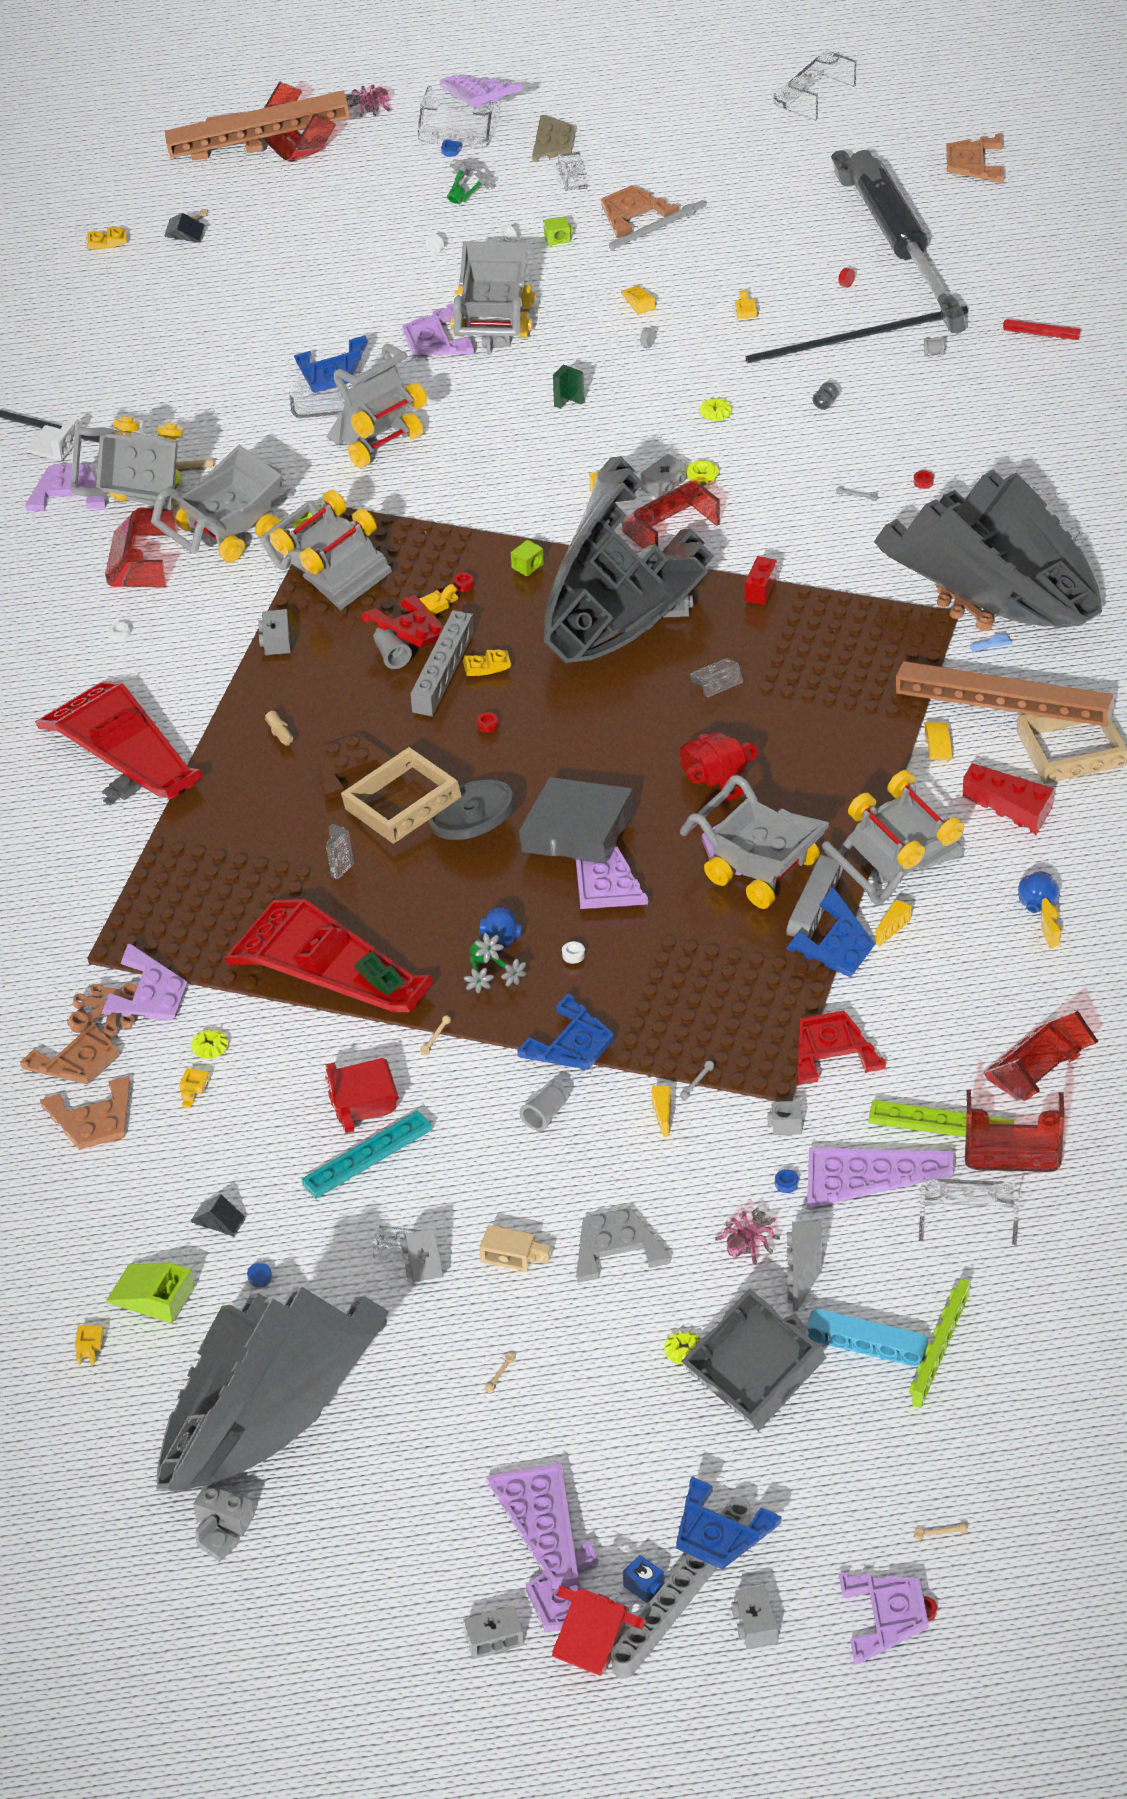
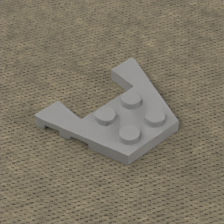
(612, 1235)

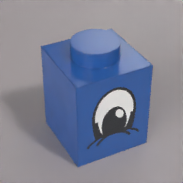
(643, 1578)

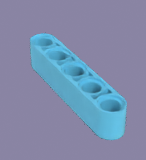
(866, 1337)

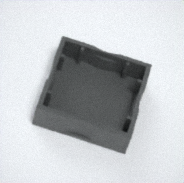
(577, 820)
(754, 1359)

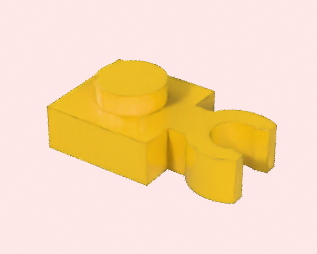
(87, 1341)

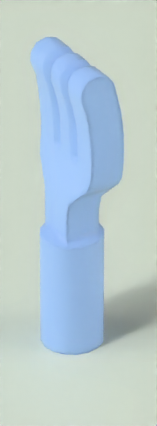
(996, 641)

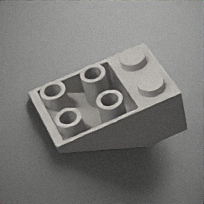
(805, 1259)

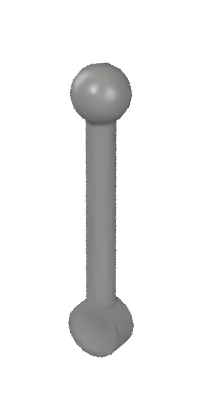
(290, 492)
(873, 496)
(709, 1066)

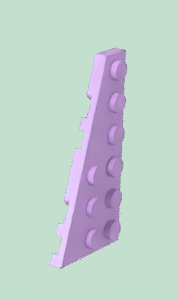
(477, 92)
(608, 883)
(854, 1173)
(540, 1513)

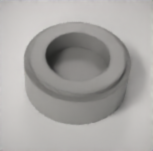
(647, 337)

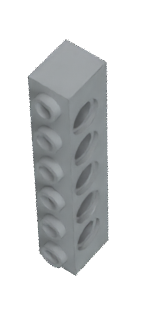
(442, 663)

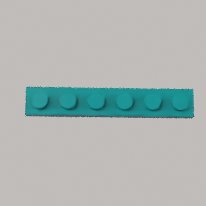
(366, 1154)

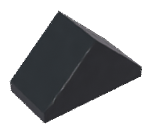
(184, 228)
(219, 1216)

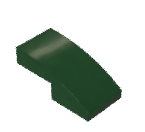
(379, 976)

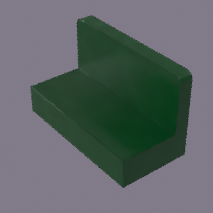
(568, 385)

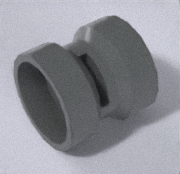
(825, 396)

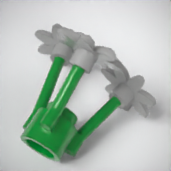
(460, 168)
(481, 953)

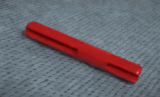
(1041, 329)

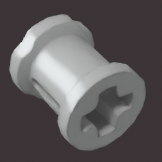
(933, 346)

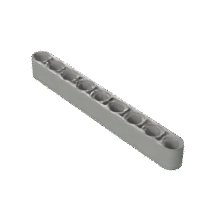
(669, 1602)

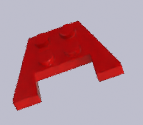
(417, 627)
(829, 1037)

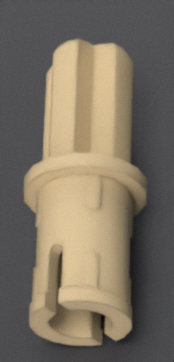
(279, 727)

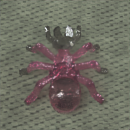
(370, 100)
(743, 1240)

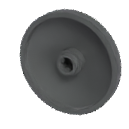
(479, 810)

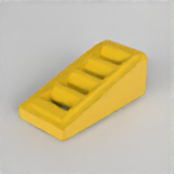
(639, 299)
(894, 920)
(662, 1105)

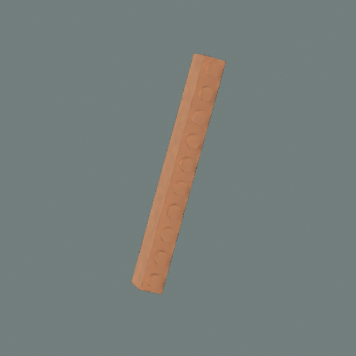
(255, 124)
(1005, 693)

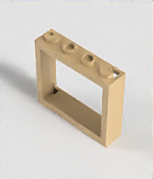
(1067, 768)
(413, 815)

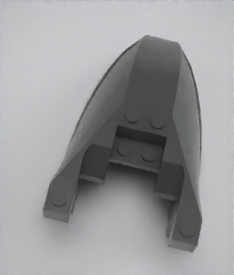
(999, 553)
(607, 585)
(261, 1383)

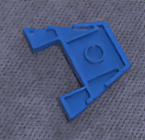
(321, 373)
(843, 945)
(577, 1045)
(714, 1536)

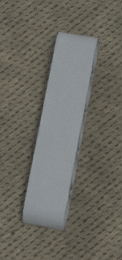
(808, 911)

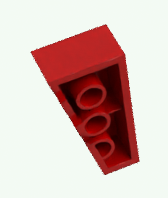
(1009, 796)

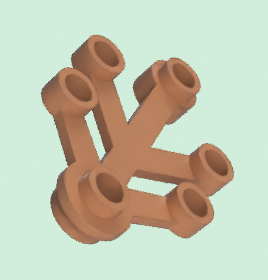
(984, 619)
(78, 1020)

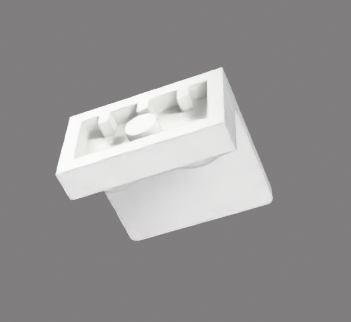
(54, 442)

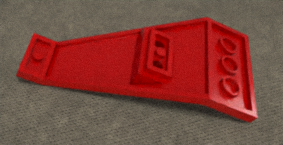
(122, 734)
(316, 948)

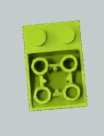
(153, 1289)

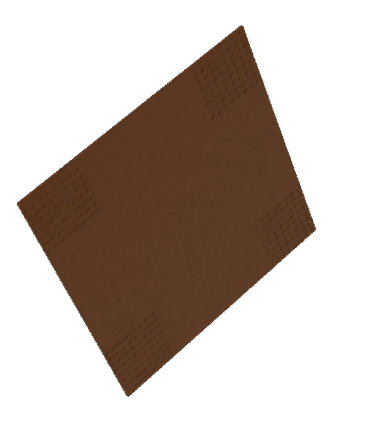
(671, 979)

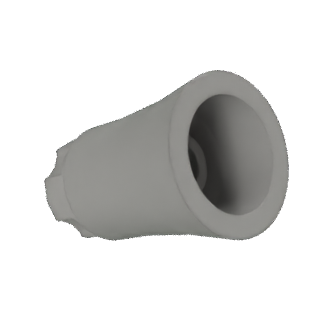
(392, 648)
(544, 1106)

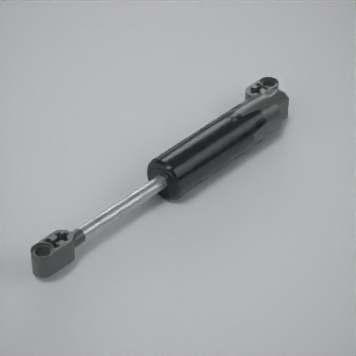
(895, 222)

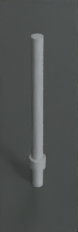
(686, 211)

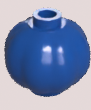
(1037, 887)
(503, 923)

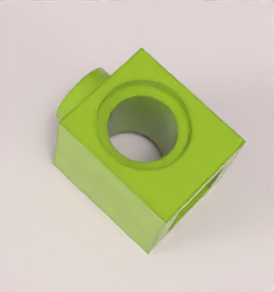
(557, 230)
(527, 558)

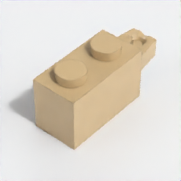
(512, 1248)

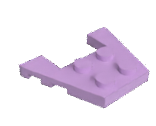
(428, 337)
(57, 482)
(156, 993)
(549, 1607)
(896, 1608)

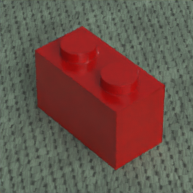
(760, 580)

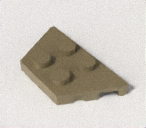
(552, 138)

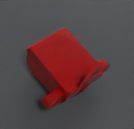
(716, 758)
(361, 1091)
(591, 1629)

